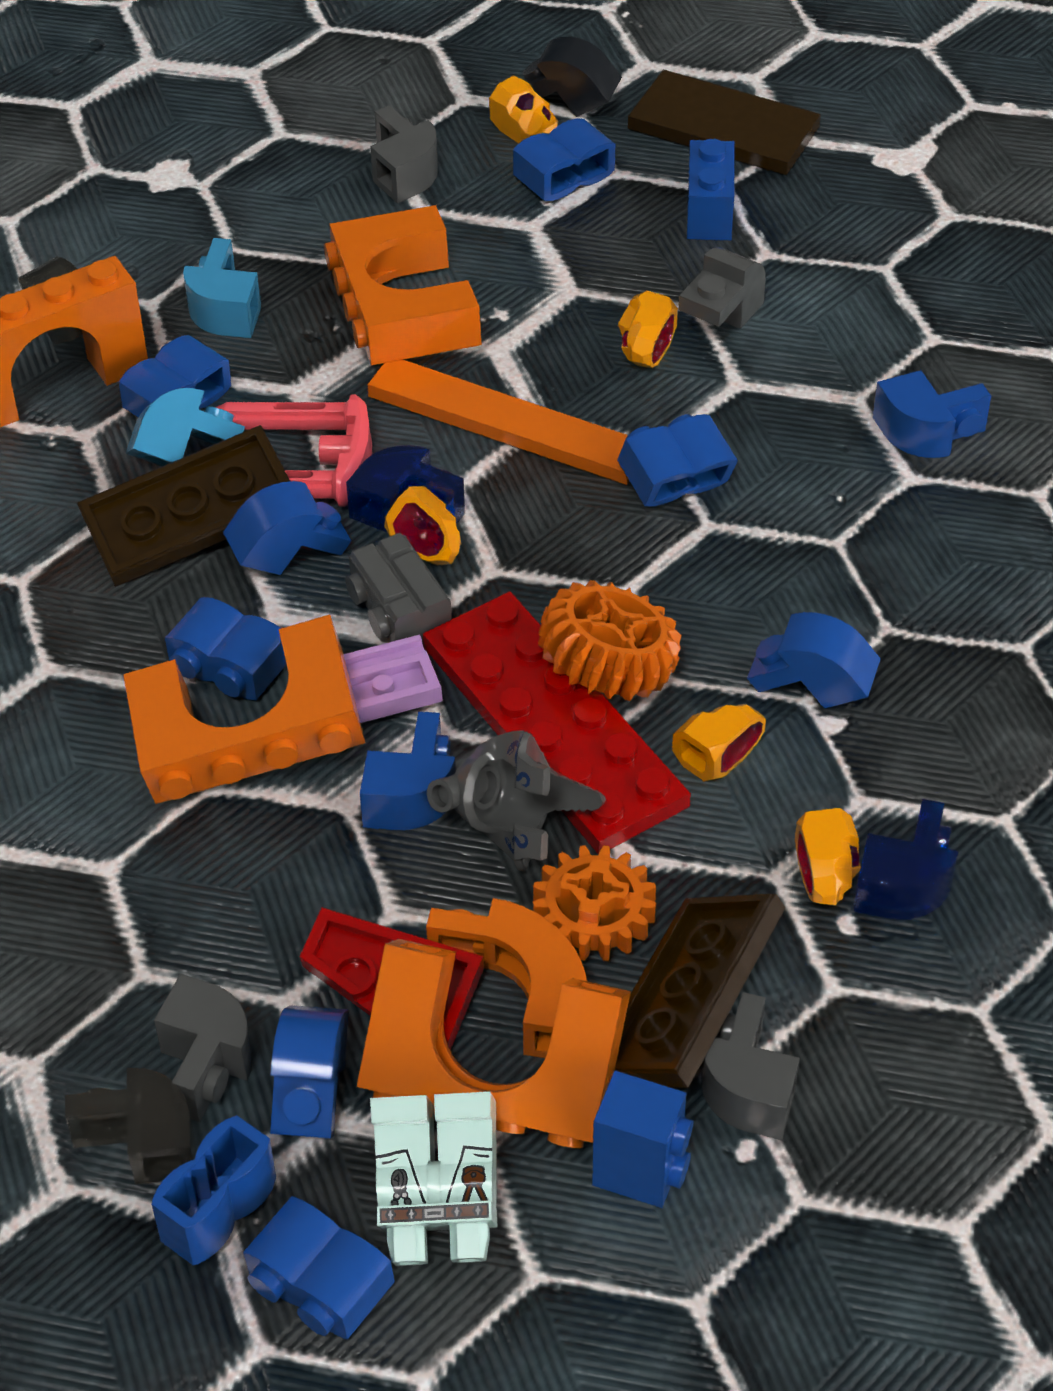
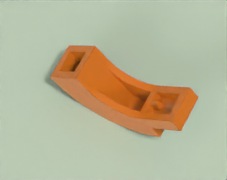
(522, 948)

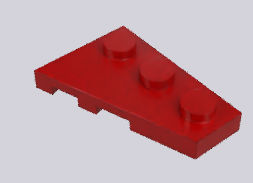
(349, 957)

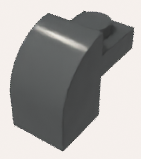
(404, 155)
(725, 290)
(211, 1037)
(747, 1083)

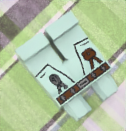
(429, 1194)

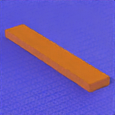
(500, 417)

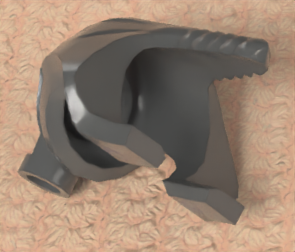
(508, 793)

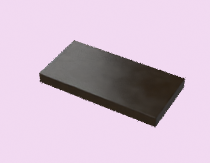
(691, 109)
(179, 505)
(693, 985)

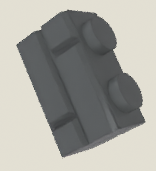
(396, 589)

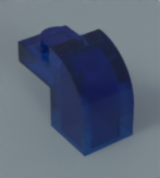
(389, 473)
(907, 877)

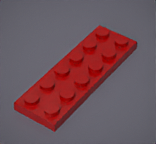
(502, 673)

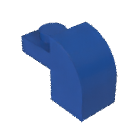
(926, 422)
(280, 521)
(822, 654)
(397, 783)
(305, 1069)

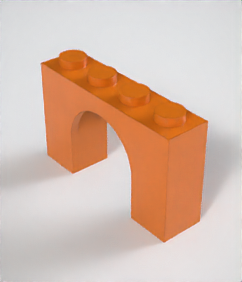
(92, 298)
(400, 321)
(309, 721)
(411, 1056)

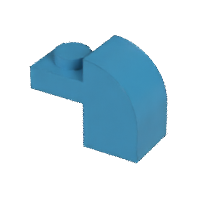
(220, 296)
(171, 419)

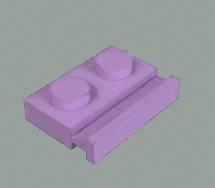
(392, 678)

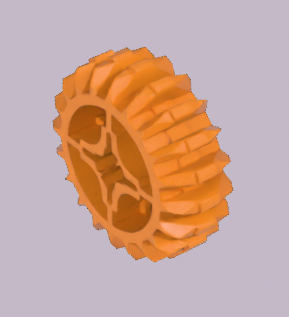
(609, 640)

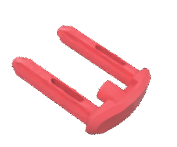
(341, 450)

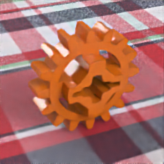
(597, 901)

